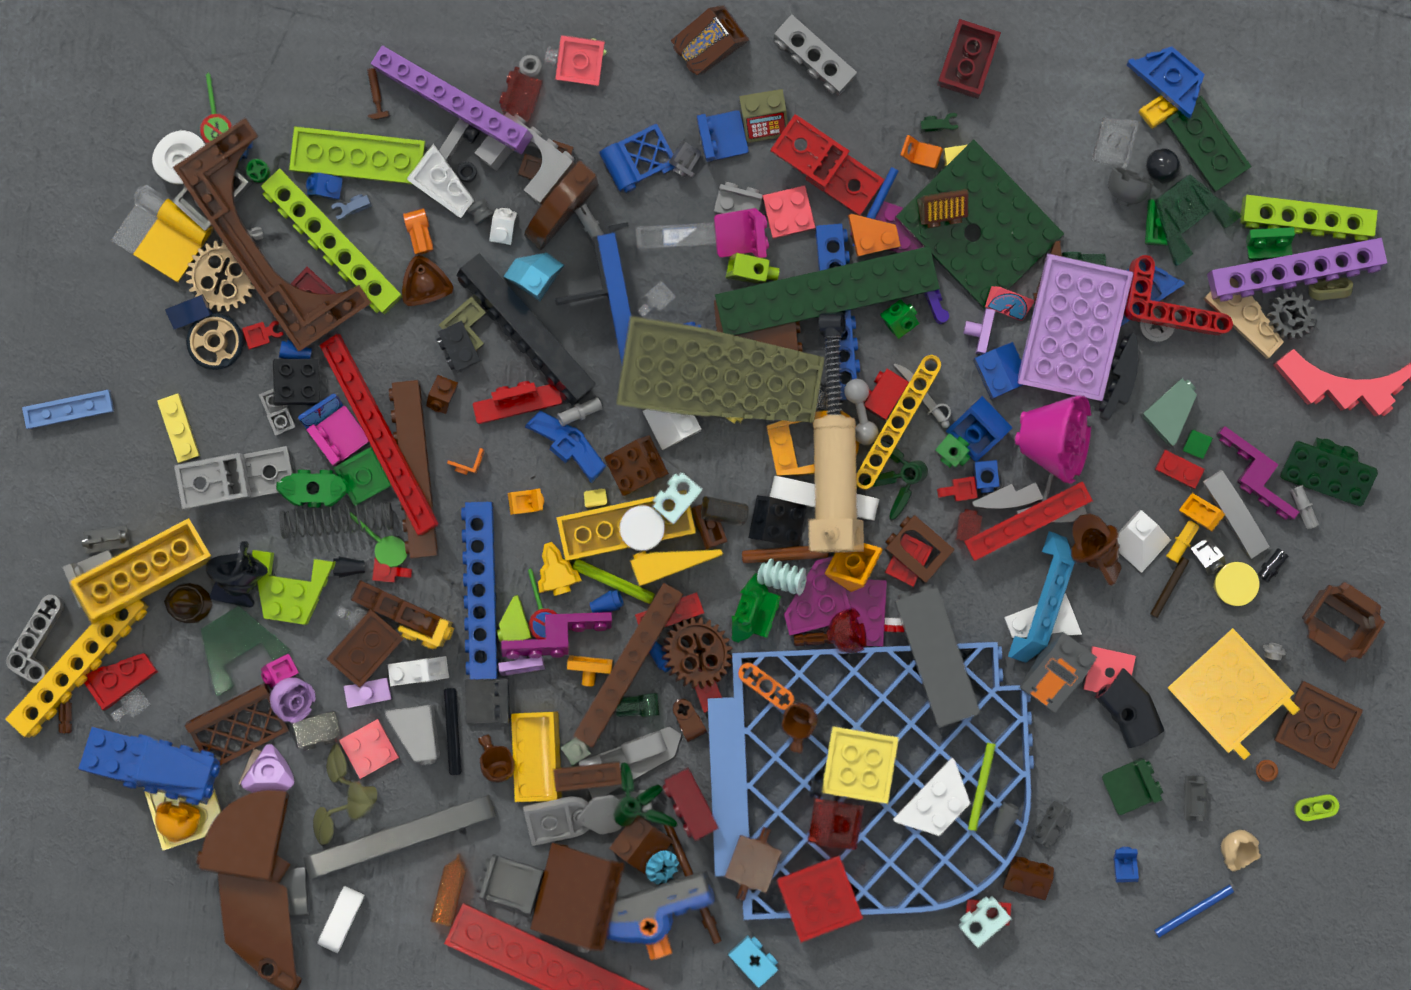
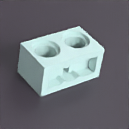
(682, 502)
(988, 925)

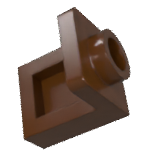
(441, 394)

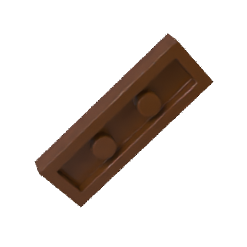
(587, 776)

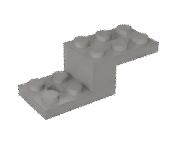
(232, 477)

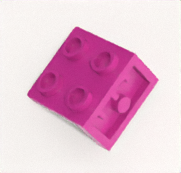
(338, 435)

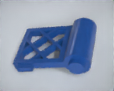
(621, 165)

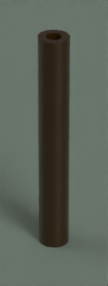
(1169, 587)

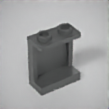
(510, 883)

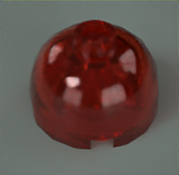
(847, 632)

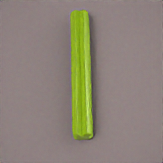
(613, 581)

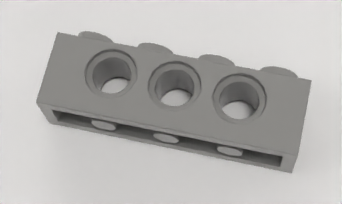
(794, 28)

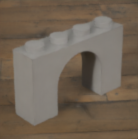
(553, 167)

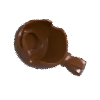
(799, 723)
(496, 761)

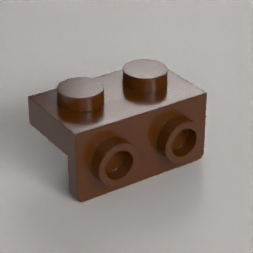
(1029, 877)

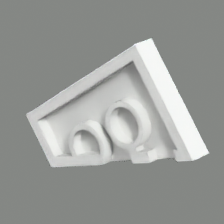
(440, 182)

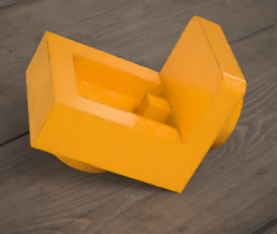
(525, 501)

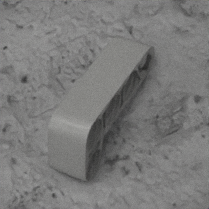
(39, 636)

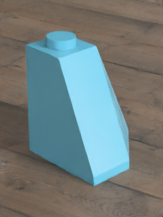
(534, 273)

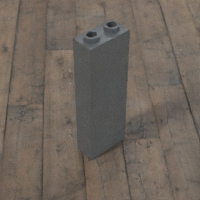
(936, 655)

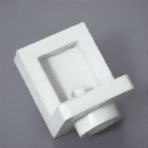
(502, 226)

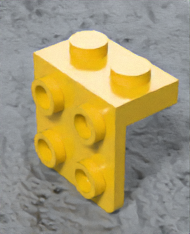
(443, 632)

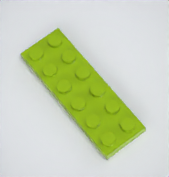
(355, 155)

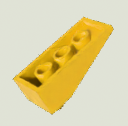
(659, 565)

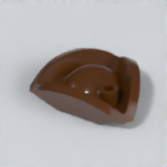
(424, 282)

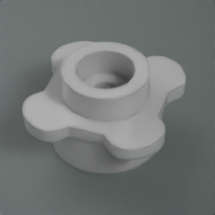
(1274, 651)

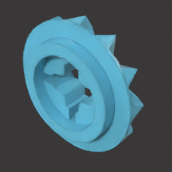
(655, 865)

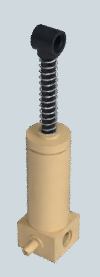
(835, 459)

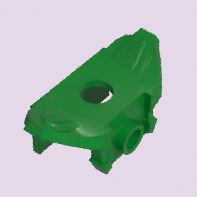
(294, 488)
(754, 611)

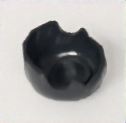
(1163, 165)

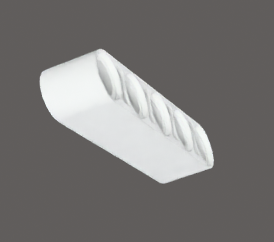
(804, 493)

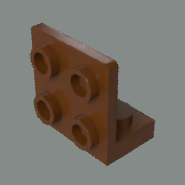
(636, 465)

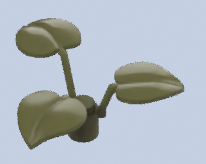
(359, 798)

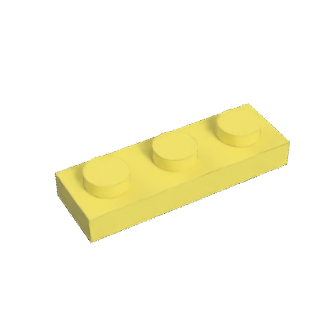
(178, 428)

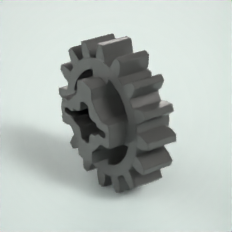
(1289, 316)

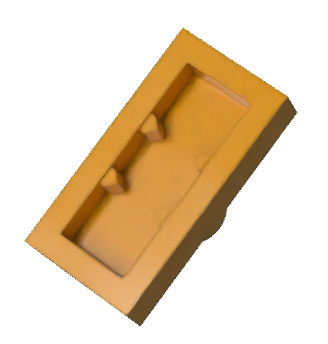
(1202, 512)
(589, 667)

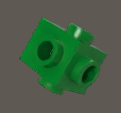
(900, 318)
(946, 447)

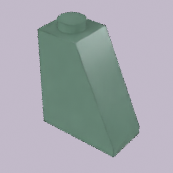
(1170, 411)

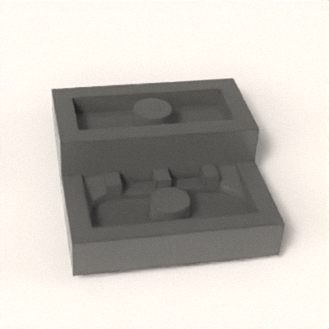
(296, 883)

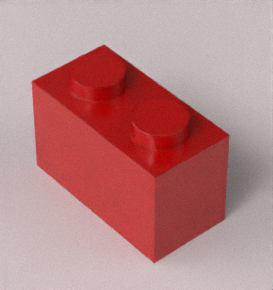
(885, 394)

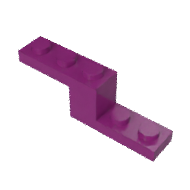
(1257, 473)
(556, 635)

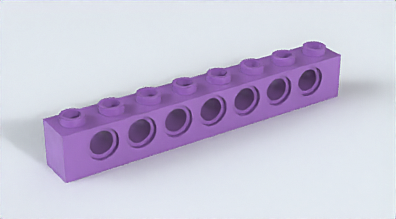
(452, 100)
(1371, 250)

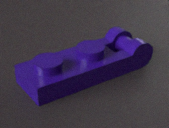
(939, 314)

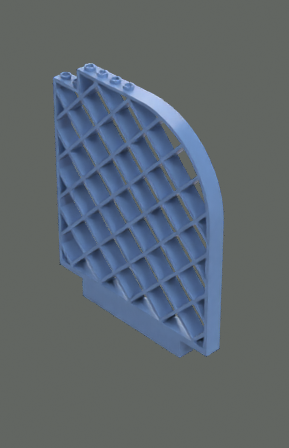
(730, 781)

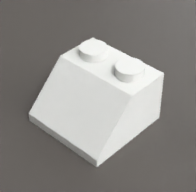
(671, 427)

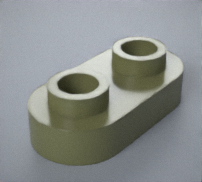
(1332, 289)

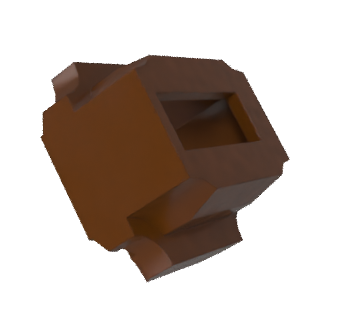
(1355, 607)

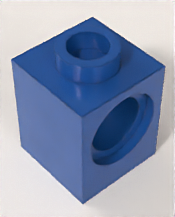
(990, 466)

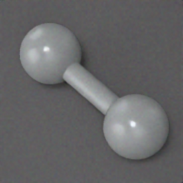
(857, 392)

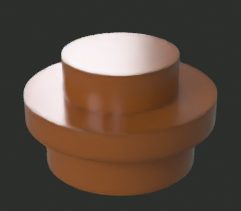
(1266, 770)

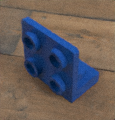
(722, 135)

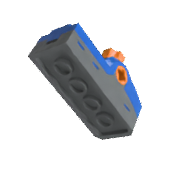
(656, 906)

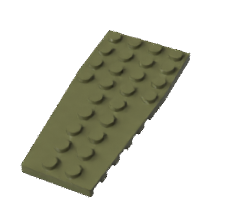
(715, 374)

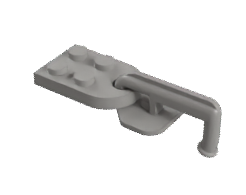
(573, 817)

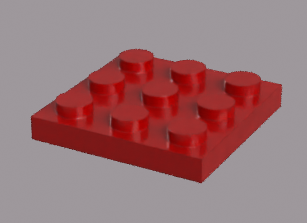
(819, 898)

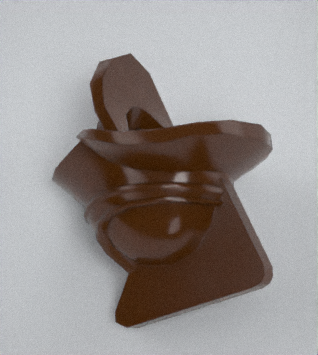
(1097, 545)

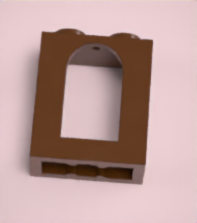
(895, 548)

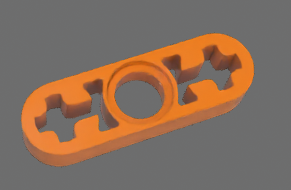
(749, 680)

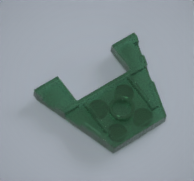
(1183, 207)
(231, 637)

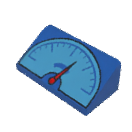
(321, 411)

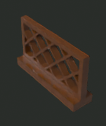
(229, 708)

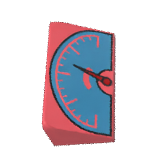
(1008, 303)

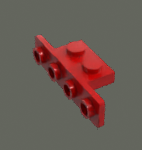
(516, 401)

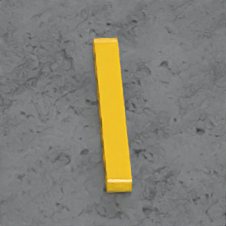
(899, 411)

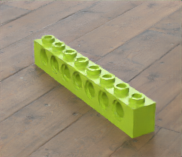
(281, 182)

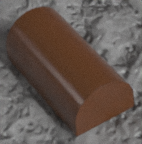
(710, 531)

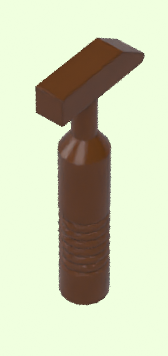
(376, 95)

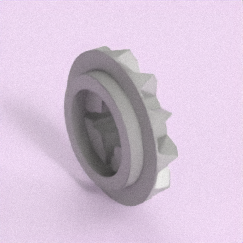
(1156, 334)

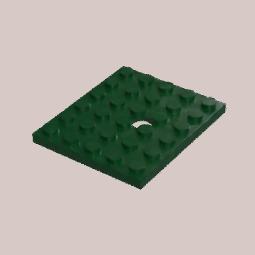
(1010, 223)

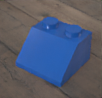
(999, 370)
(980, 428)

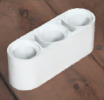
(341, 919)

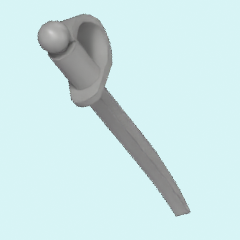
(934, 409)

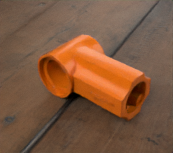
(417, 226)

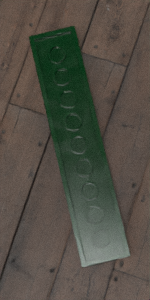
(827, 291)

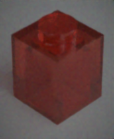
(968, 524)

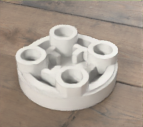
(642, 528)

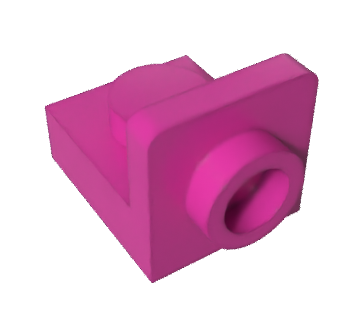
(278, 670)

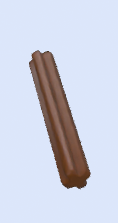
(780, 554)

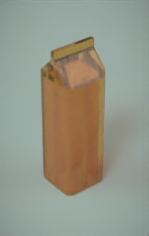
(449, 892)

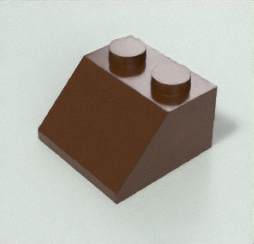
(640, 842)

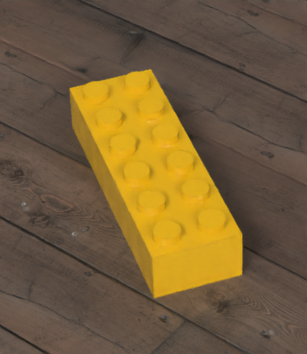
(599, 529)
(140, 571)

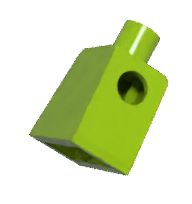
(742, 268)

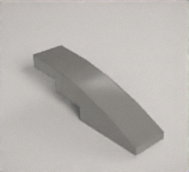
(1236, 514)

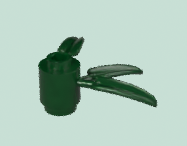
(908, 475)
(630, 807)

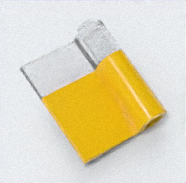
(160, 234)

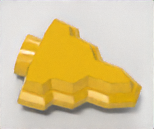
(556, 572)

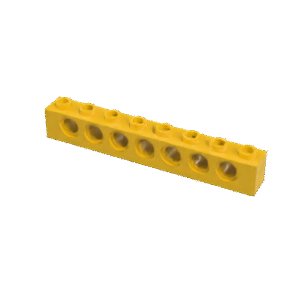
(20, 716)

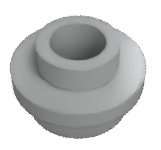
(530, 59)

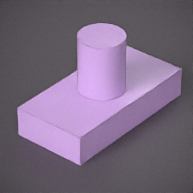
(981, 330)
(521, 665)
(368, 693)

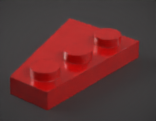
(115, 681)

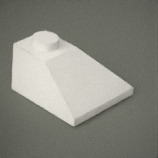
(1141, 540)

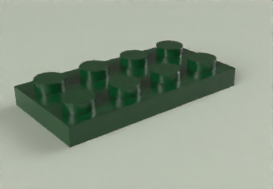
(1208, 145)

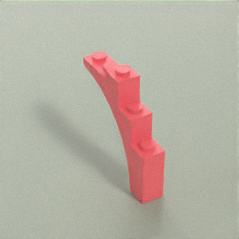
(1312, 382)

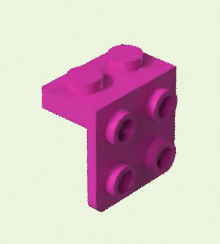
(741, 233)

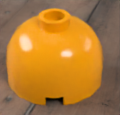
(177, 822)

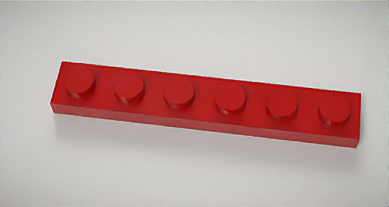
(1028, 521)

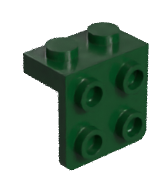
(1132, 786)

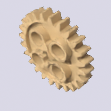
(202, 268)

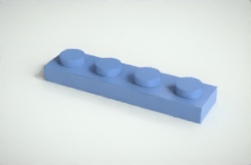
(68, 409)

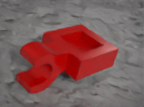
(961, 489)
(384, 573)

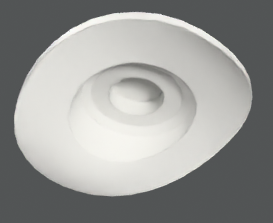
(173, 150)

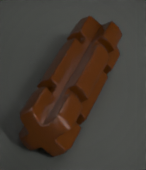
(811, 639)
(65, 717)

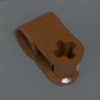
(690, 722)

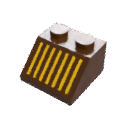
(943, 207)

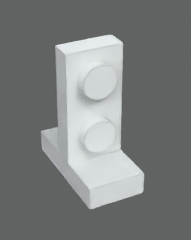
(418, 671)

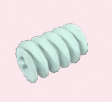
(782, 577)

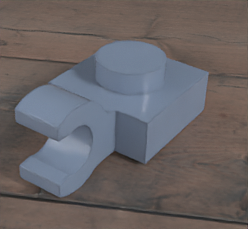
(356, 205)

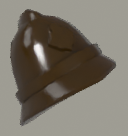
(188, 603)

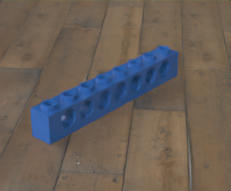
(825, 235)
(489, 668)

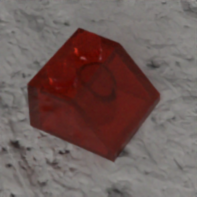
(835, 824)

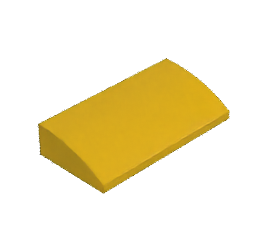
(535, 755)

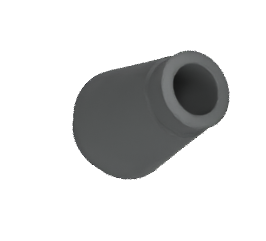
(1006, 818)

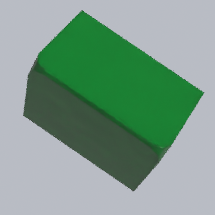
(1197, 444)

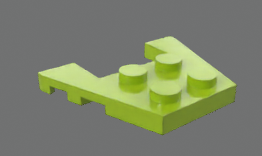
(287, 597)

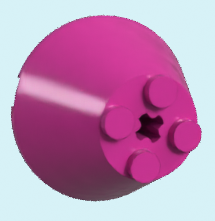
(1057, 436)

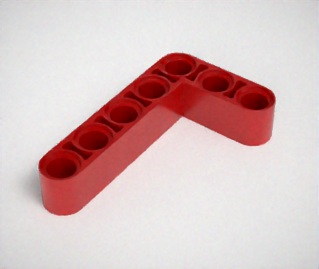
(1168, 310)

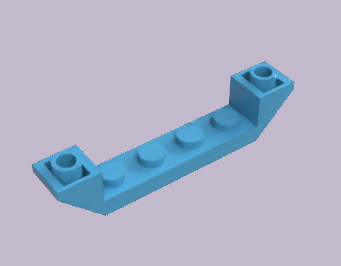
(1049, 601)

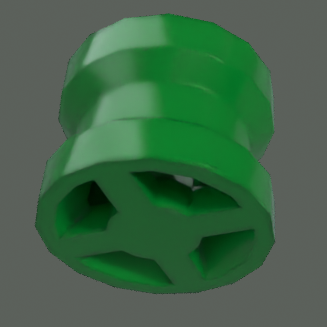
(256, 166)

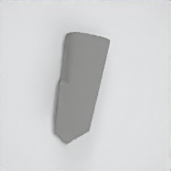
(640, 754)

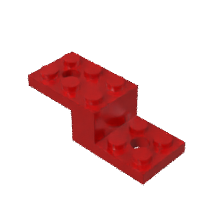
(827, 165)

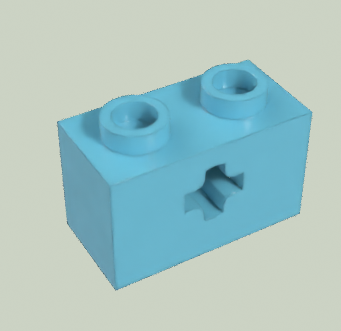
(757, 973)

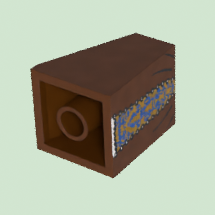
(709, 39)

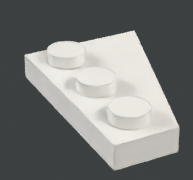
(1021, 621)

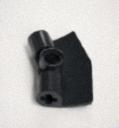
(1142, 717)

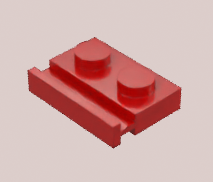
(917, 550)

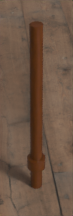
(708, 921)

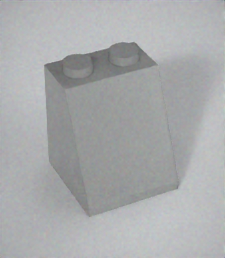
(417, 732)

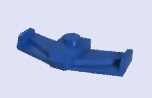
(568, 443)

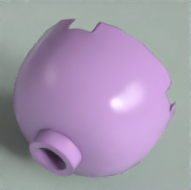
(292, 699)

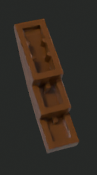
(396, 608)

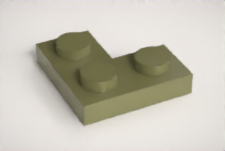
(469, 314)

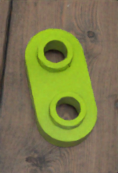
(1315, 807)

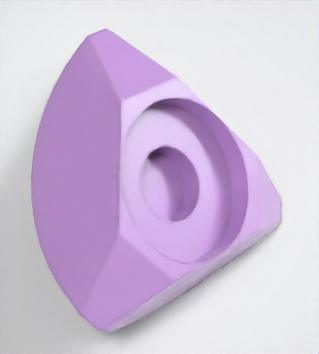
(268, 772)

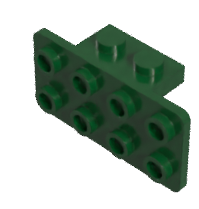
(1329, 470)

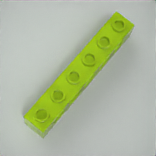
(1364, 218)

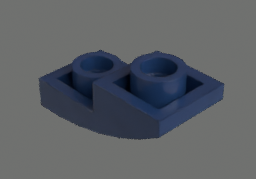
(188, 311)

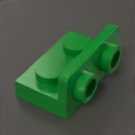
(1269, 243)

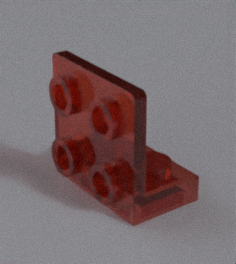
(520, 95)

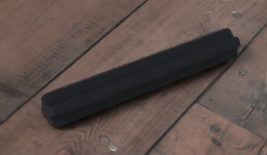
(452, 731)

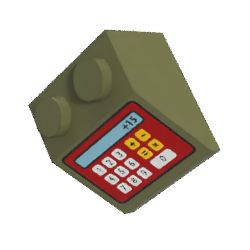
(763, 115)

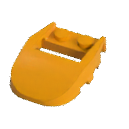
(783, 449)

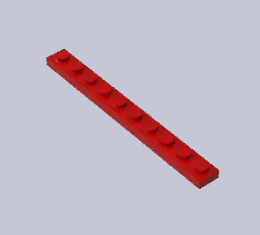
(379, 434)

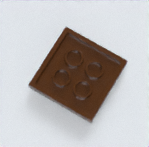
(1320, 725)

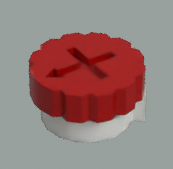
(893, 625)

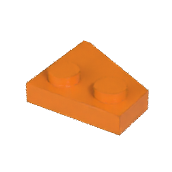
(872, 235)

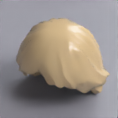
(1240, 849)

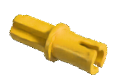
(1183, 541)

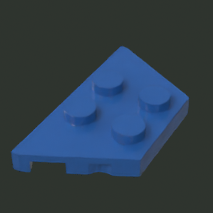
(1171, 77)
(1162, 286)

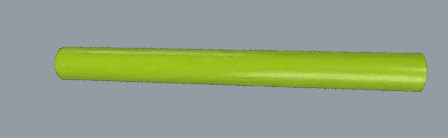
(981, 787)

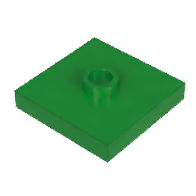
(363, 475)

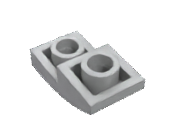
(278, 416)

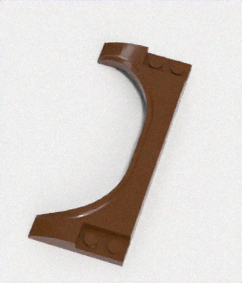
(210, 181)

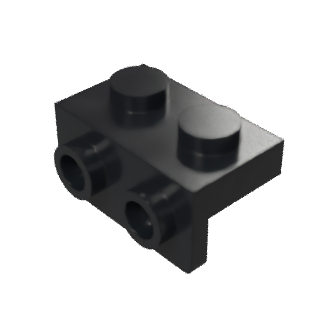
(458, 346)

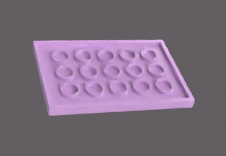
(1074, 327)

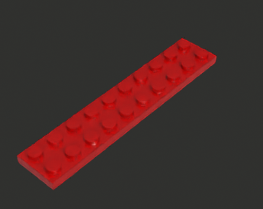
(528, 956)

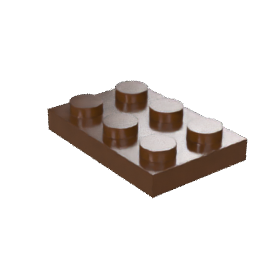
(365, 648)

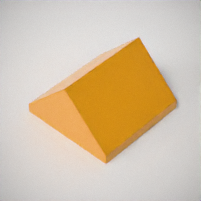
(853, 568)

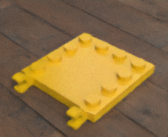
(1231, 691)

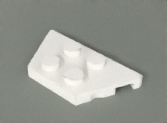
(936, 802)

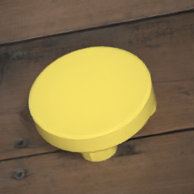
(1236, 584)

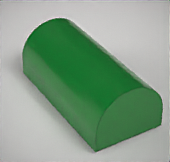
(1154, 231)

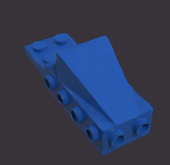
(151, 765)

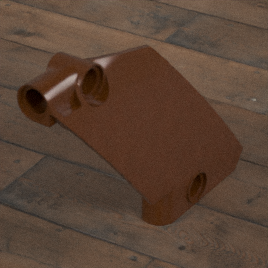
(259, 924)

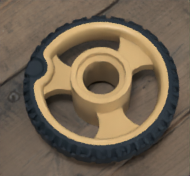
(223, 358)

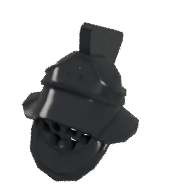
(235, 576)

